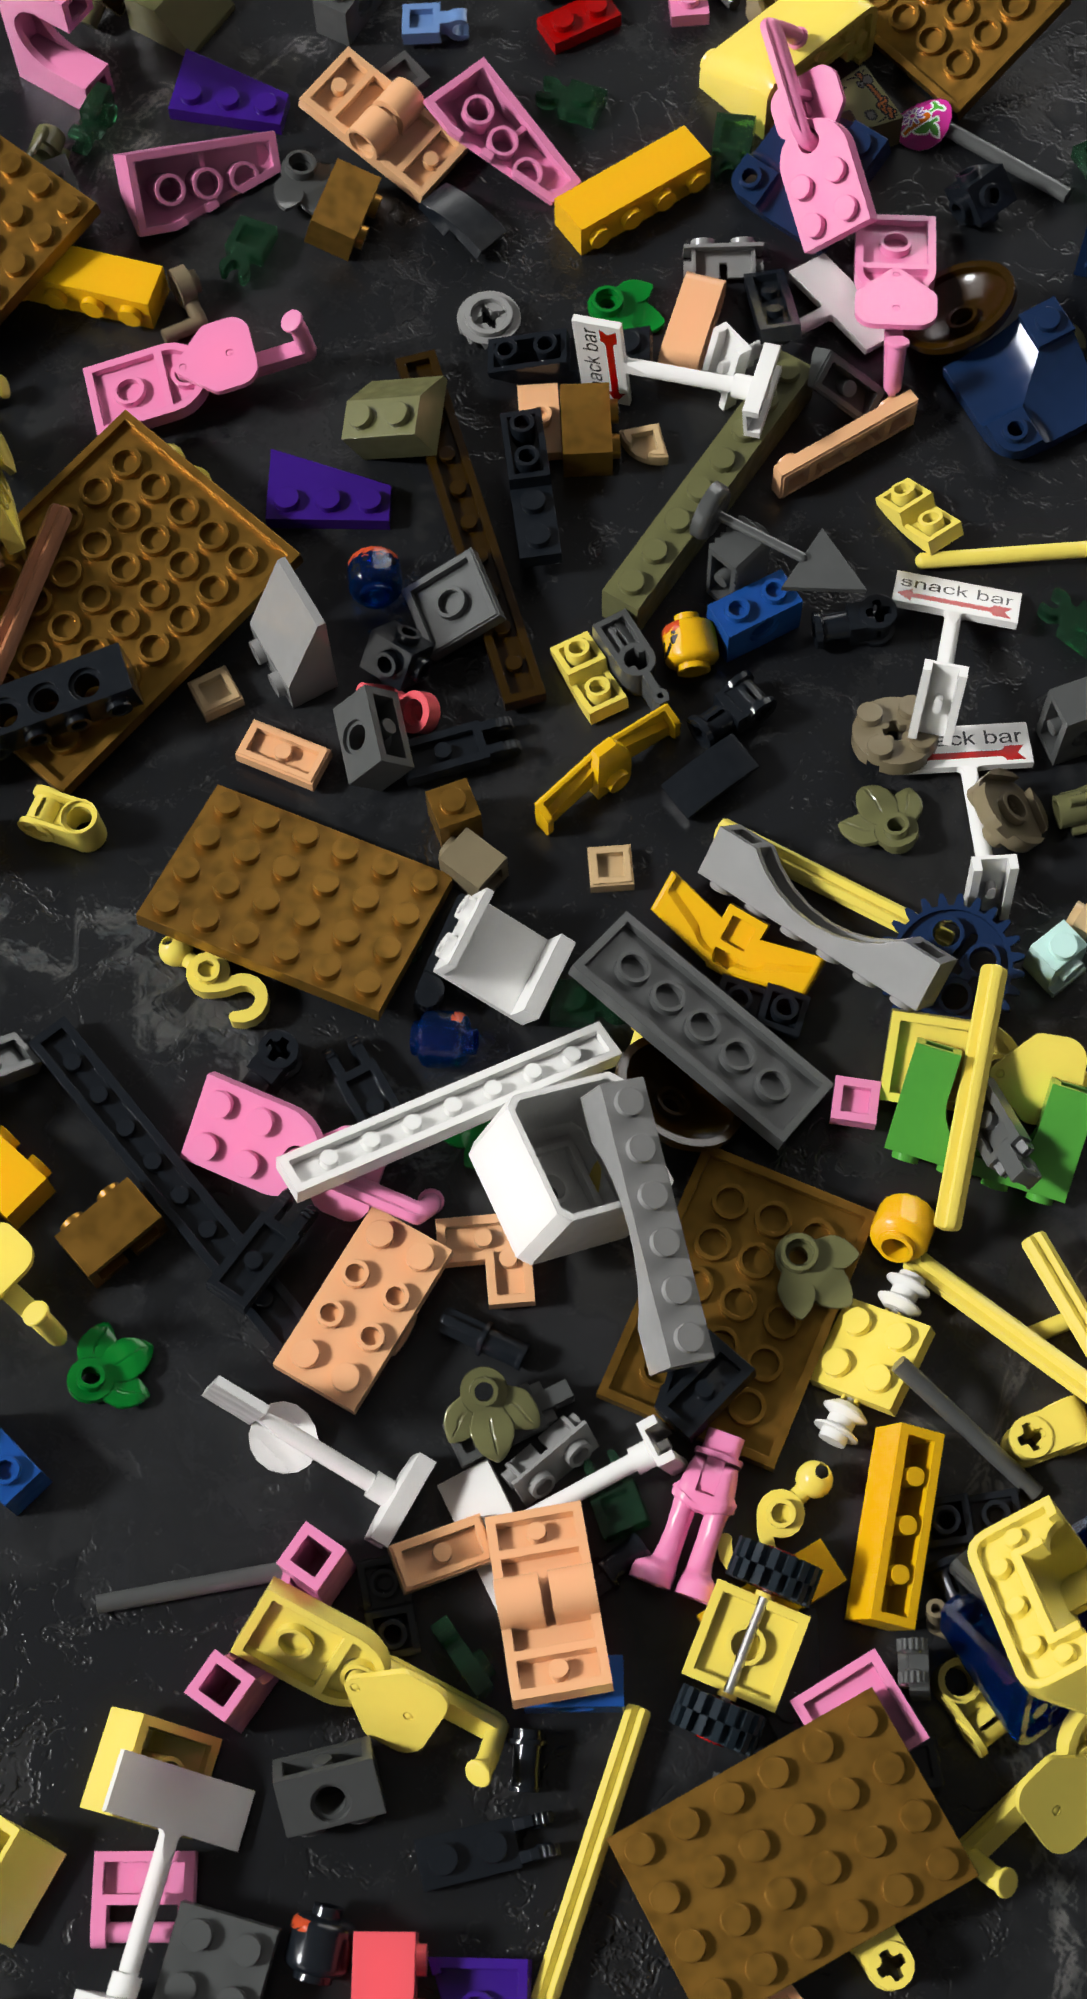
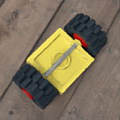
(746, 1646)

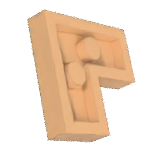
(484, 1242)

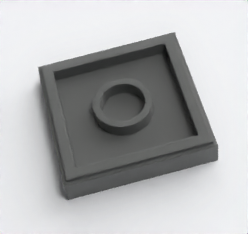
(454, 604)

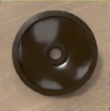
(971, 307)
(682, 1109)

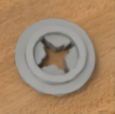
(498, 308)

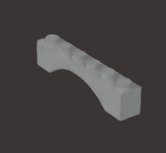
(752, 871)
(668, 1299)

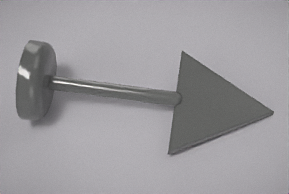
(818, 569)

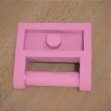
(120, 1881)

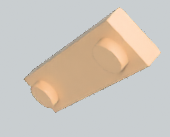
(844, 444)

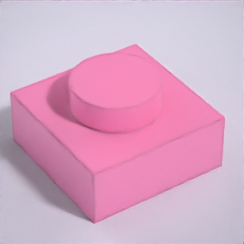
(688, 12)
(855, 1102)

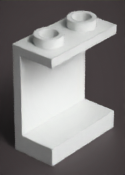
(501, 959)

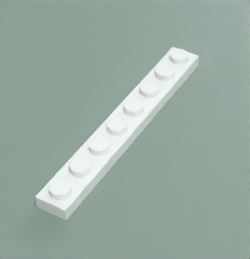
(442, 1112)

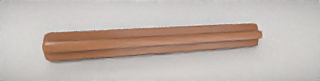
(31, 582)

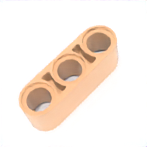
(693, 321)

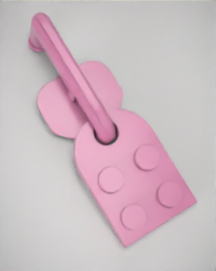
(828, 184)
(896, 284)
(215, 360)
(245, 1129)

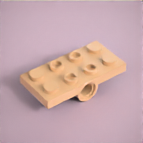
(383, 124)
(363, 1310)
(548, 1605)

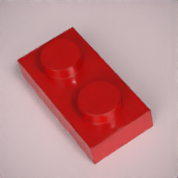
(578, 23)

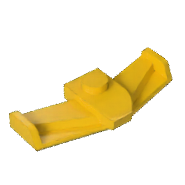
(606, 765)
(733, 941)

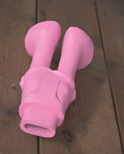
(707, 1489)

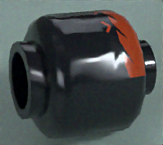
(319, 1944)

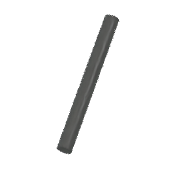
(1011, 164)
(967, 1428)
(187, 1587)

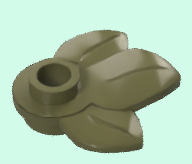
(882, 814)
(819, 1278)
(490, 1420)

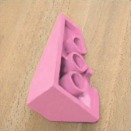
(494, 125)
(183, 181)

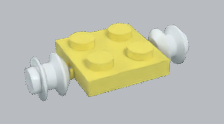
(862, 1353)

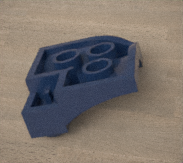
(767, 193)
(1025, 383)

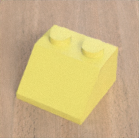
(150, 1738)

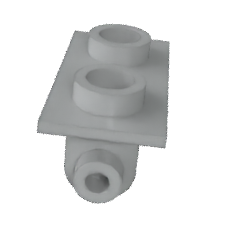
(737, 255)
(535, 1474)

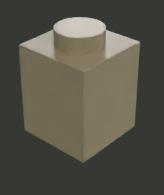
(472, 863)

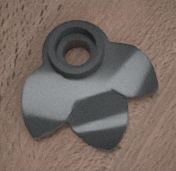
(301, 181)

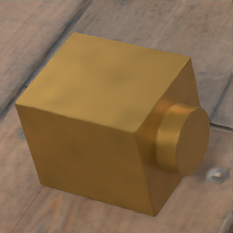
(453, 809)

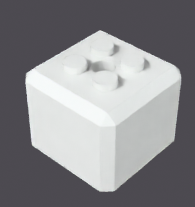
(544, 1143)

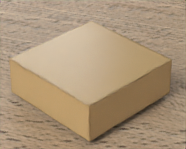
(216, 693)
(610, 868)

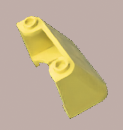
(740, 71)
(1035, 1589)

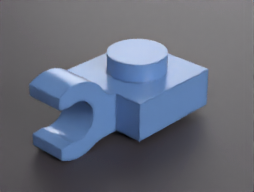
(427, 22)

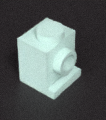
(1056, 958)

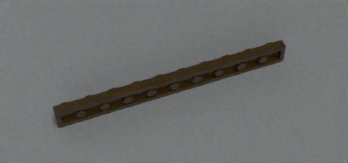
(469, 527)

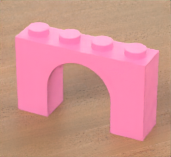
(45, 54)
(237, 1688)

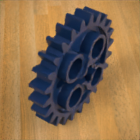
(969, 921)

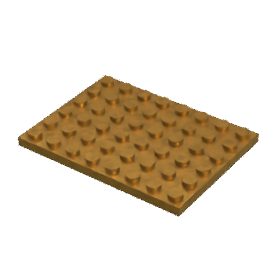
(145, 564)

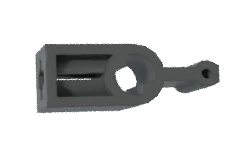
(629, 658)

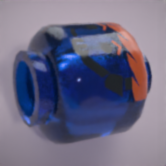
(374, 577)
(443, 1039)

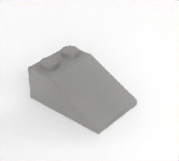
(292, 639)

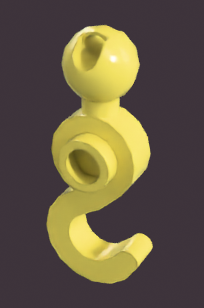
(212, 979)
(781, 1510)

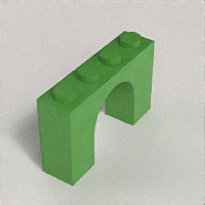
(923, 1129)

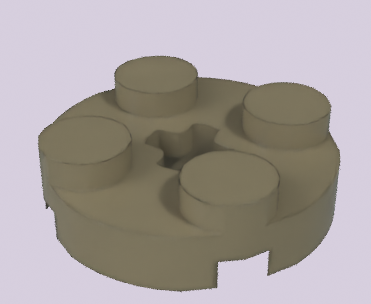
(891, 755)
(1007, 812)

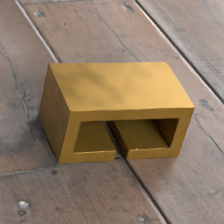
(342, 210)
(587, 429)
(108, 1228)

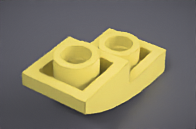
(917, 516)
(588, 677)

